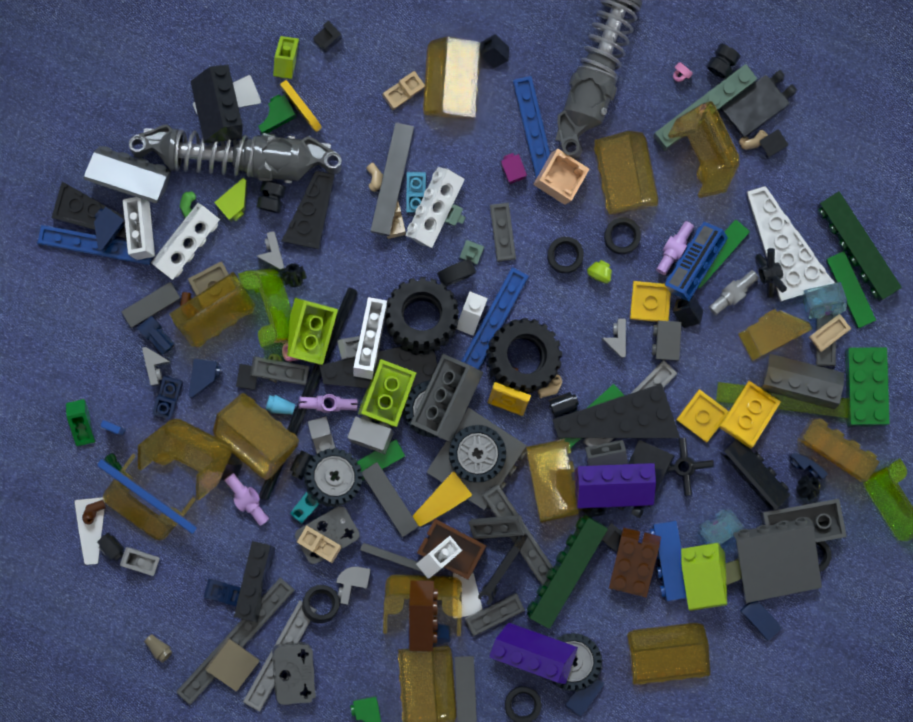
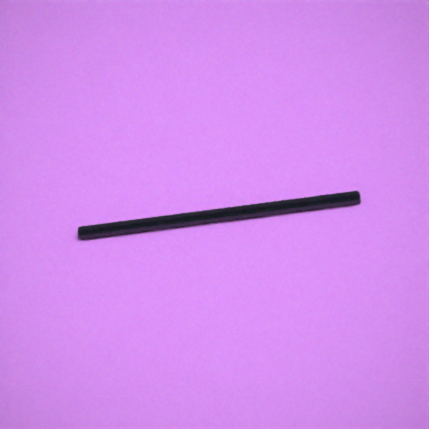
(313, 382)

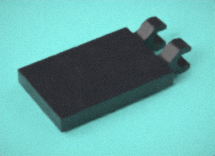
(758, 104)
(644, 454)
(490, 588)

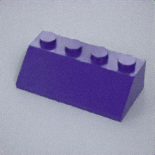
(615, 485)
(534, 653)

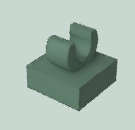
(455, 216)
(471, 251)

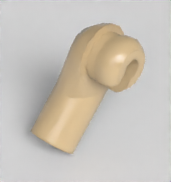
(747, 144)
(377, 177)
(552, 388)

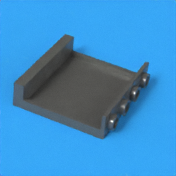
(515, 449)
(778, 559)

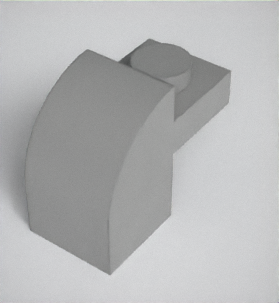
(352, 577)

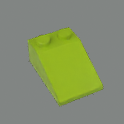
(310, 330)
(387, 393)
(704, 576)

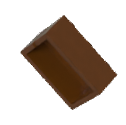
(466, 560)
(635, 562)
(422, 615)

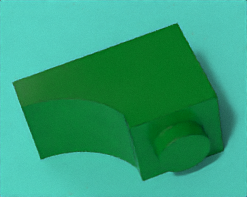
(279, 114)
(79, 422)
(366, 709)

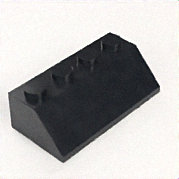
(217, 105)
(756, 475)

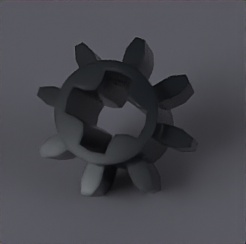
(294, 275)
(808, 487)

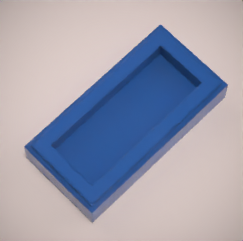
(112, 427)

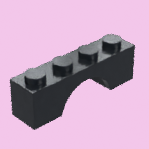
(257, 565)

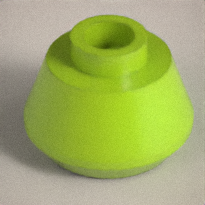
(600, 272)

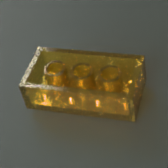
(838, 450)

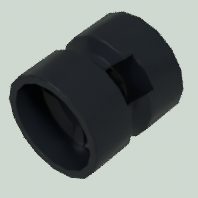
(723, 61)
(271, 197)

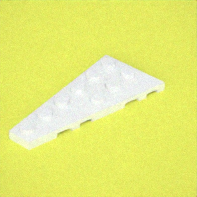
(796, 258)

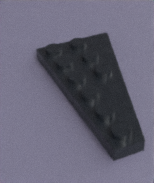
(341, 372)
(630, 416)

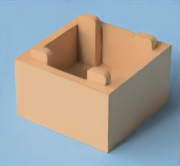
(561, 176)

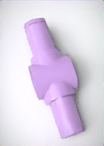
(675, 248)
(318, 403)
(246, 499)

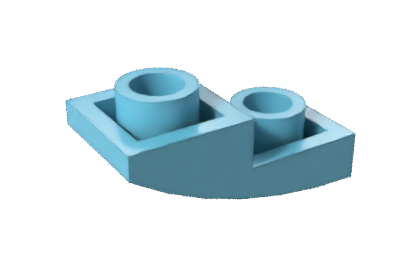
(415, 190)

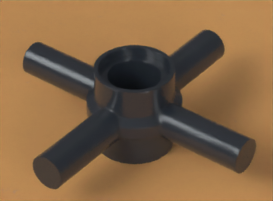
(770, 272)
(692, 466)

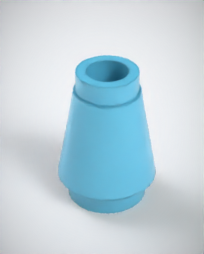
(279, 405)

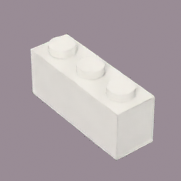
(138, 228)

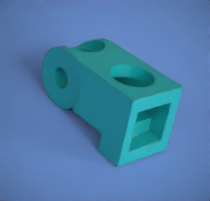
(304, 508)

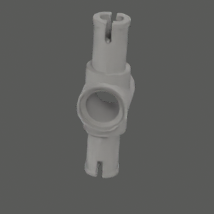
(733, 292)

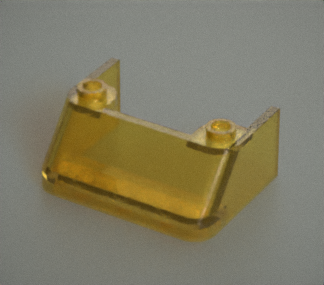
(712, 146)
(772, 332)
(189, 446)
(140, 515)
(398, 588)

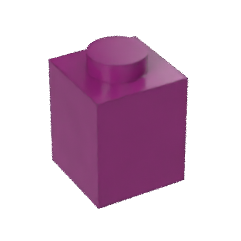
(513, 168)

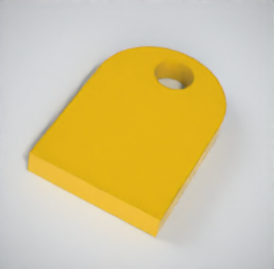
(300, 106)

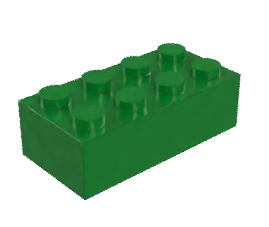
(867, 386)

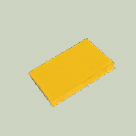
(750, 414)

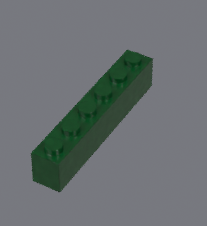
(859, 246)
(566, 571)

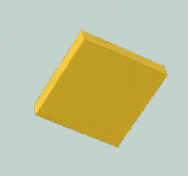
(650, 302)
(508, 399)
(702, 416)

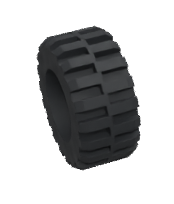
(541, 338)
(421, 339)

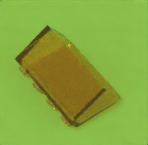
(451, 78)
(626, 172)
(213, 310)
(254, 436)
(553, 479)
(668, 653)
(427, 685)

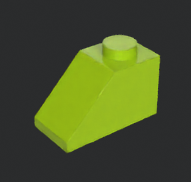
(285, 57)
(234, 201)

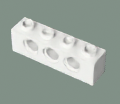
(442, 204)
(175, 244)
(370, 338)

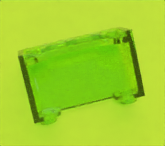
(276, 302)
(891, 499)

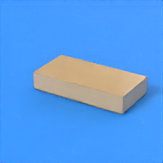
(829, 333)

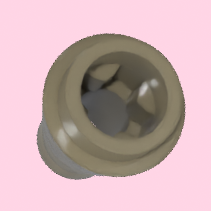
(158, 648)

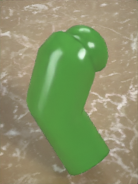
(185, 203)

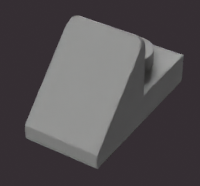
(274, 257)
(618, 344)
(348, 347)
(152, 360)
(321, 434)
(139, 561)

